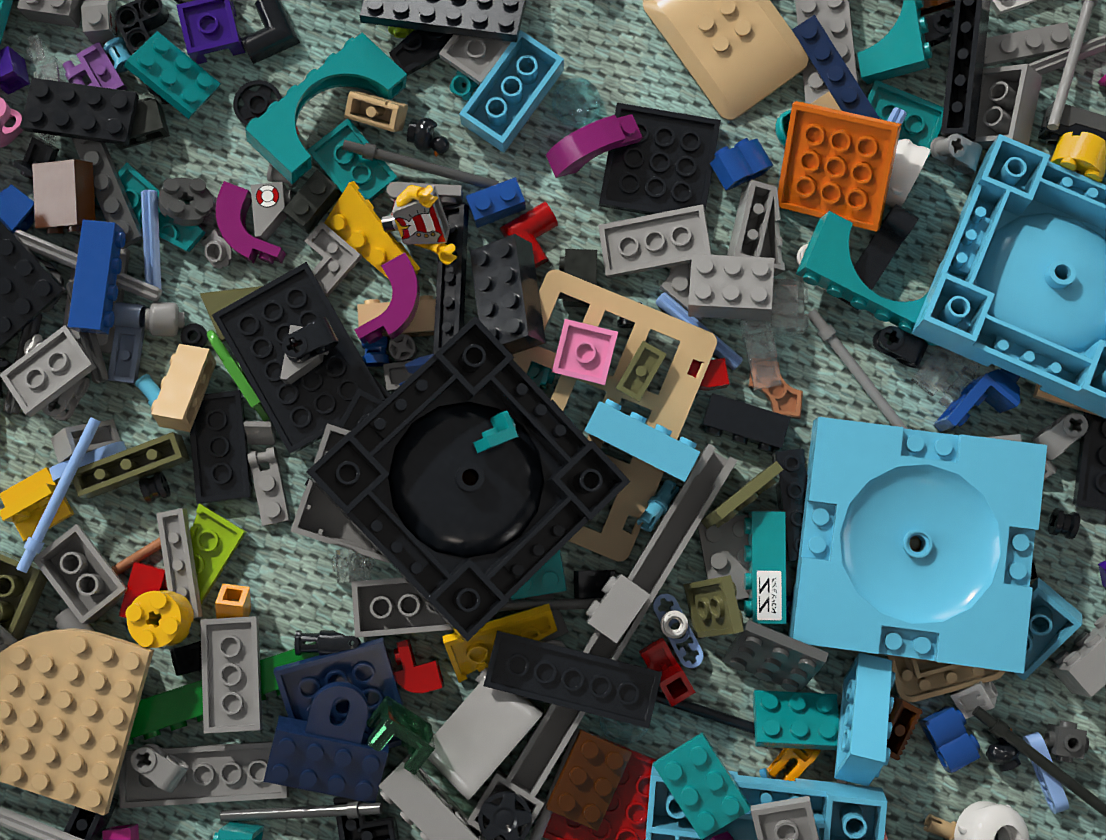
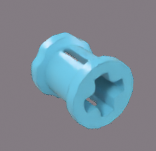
(118, 54)

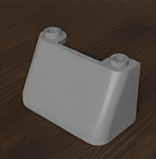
(481, 735)

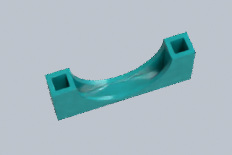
(901, 49)
(355, 65)
(830, 267)

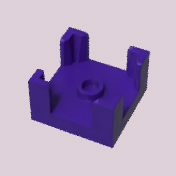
(209, 28)

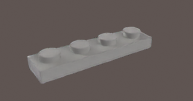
(1027, 44)
(179, 556)

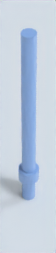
(34, 544)

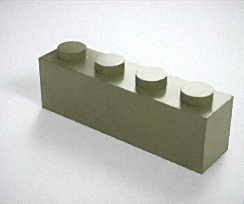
(130, 465)

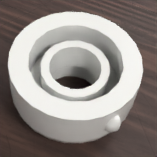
(906, 168)
(987, 818)

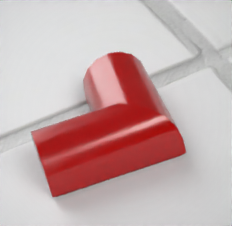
(531, 226)

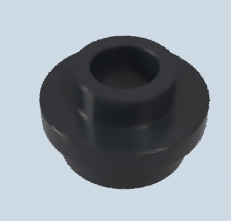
(202, 335)

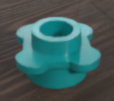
(457, 88)

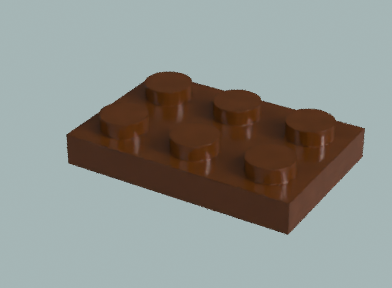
(588, 780)

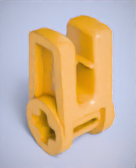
(802, 761)

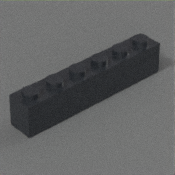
(965, 68)

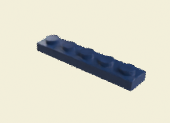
(832, 68)

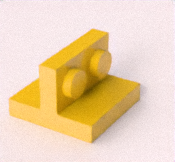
(28, 500)

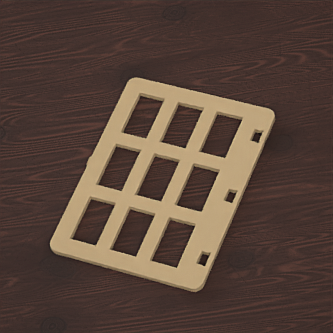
(668, 407)

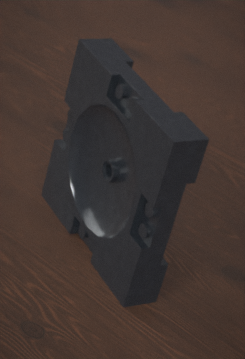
(406, 490)

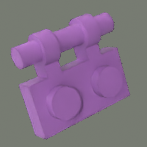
(98, 67)

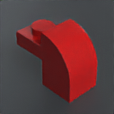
(715, 376)
(415, 677)
(673, 681)

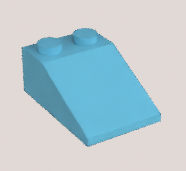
(1050, 625)

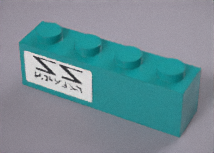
(766, 567)

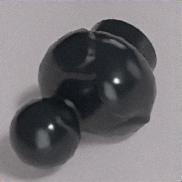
(422, 135)
(1003, 754)

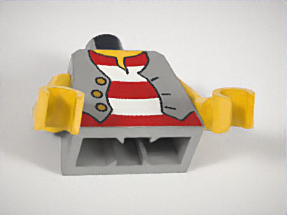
(421, 221)

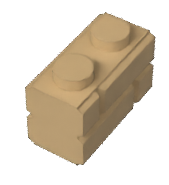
(376, 111)

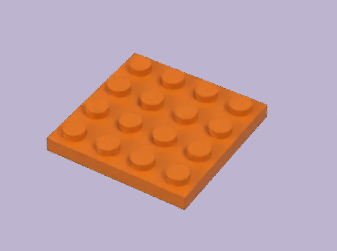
(837, 164)

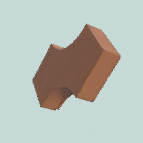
(783, 398)

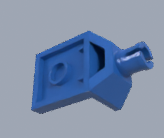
(996, 388)

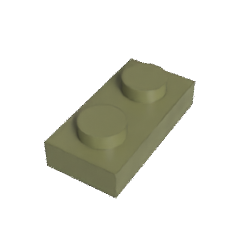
(641, 371)

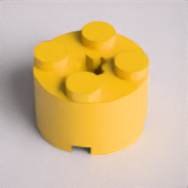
(1082, 154)
(145, 621)

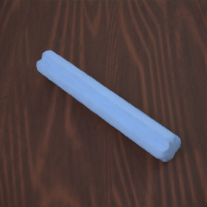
(151, 241)
(674, 309)

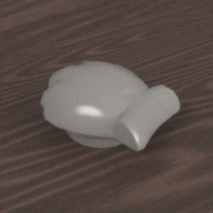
(217, 250)

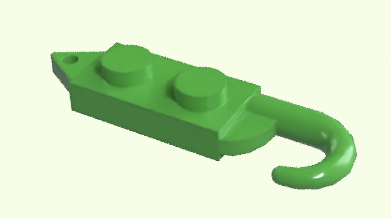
(237, 374)

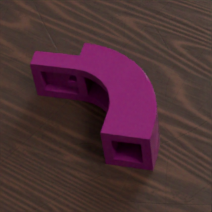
(590, 141)
(231, 215)
(402, 305)

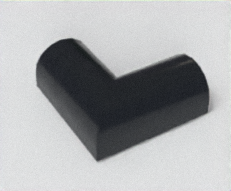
(276, 35)
(361, 829)

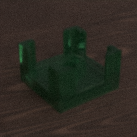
(416, 733)

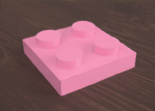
(585, 352)

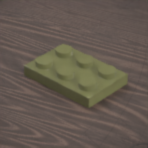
(743, 496)
(714, 607)

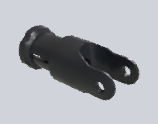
(326, 642)

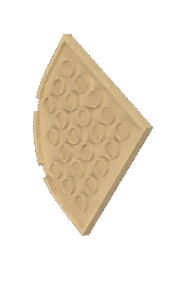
(69, 713)

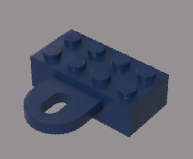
(328, 753)

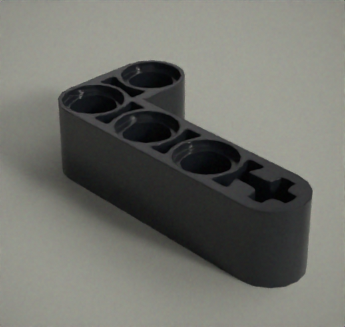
(141, 26)
(883, 246)

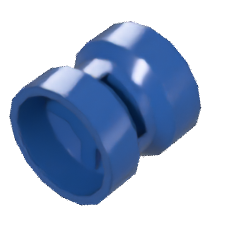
(375, 353)

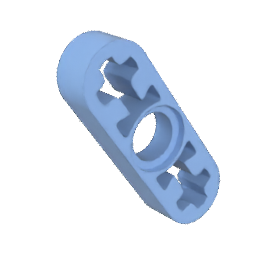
(57, 470)
(694, 645)
(1050, 786)

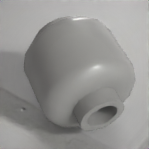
(164, 319)

